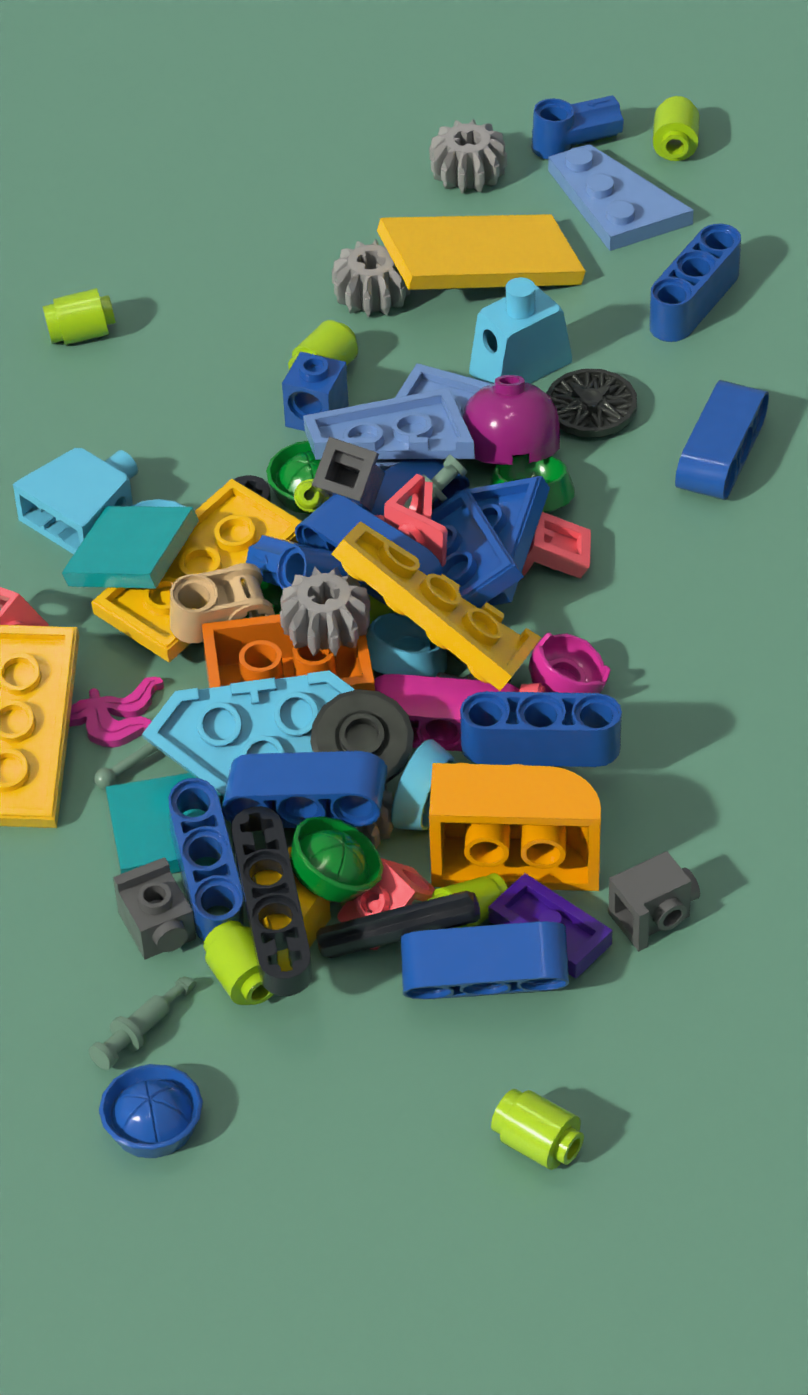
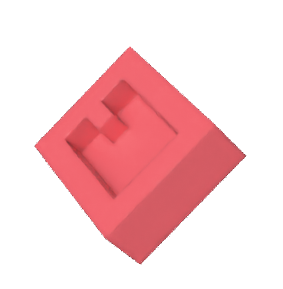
(560, 546)

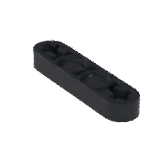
(271, 899)

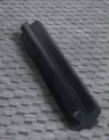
(390, 925)

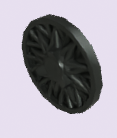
(593, 402)
(368, 724)

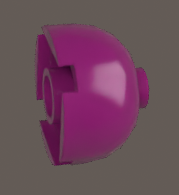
(511, 421)

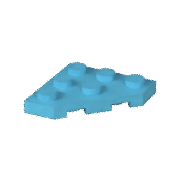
(217, 724)

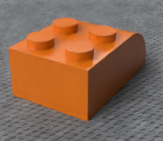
(260, 650)

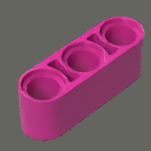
(433, 704)

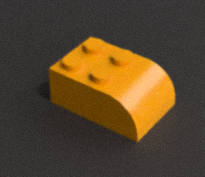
(514, 824)

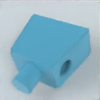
(520, 335)
(71, 493)

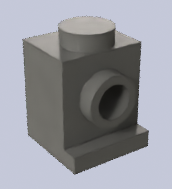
(349, 473)
(651, 898)
(154, 908)

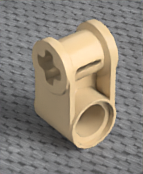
(215, 598)

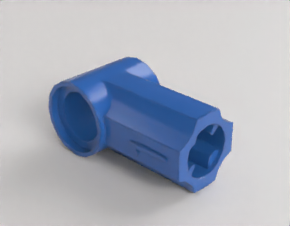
(562, 124)
(283, 559)

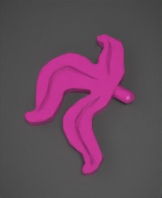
(106, 730)

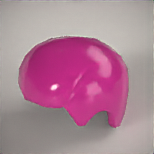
(567, 665)

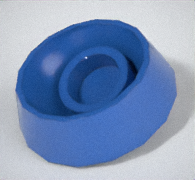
(151, 1110)

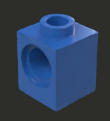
(313, 387)

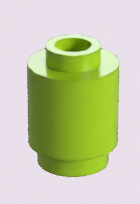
(676, 129)
(79, 317)
(329, 340)
(234, 963)
(537, 1128)

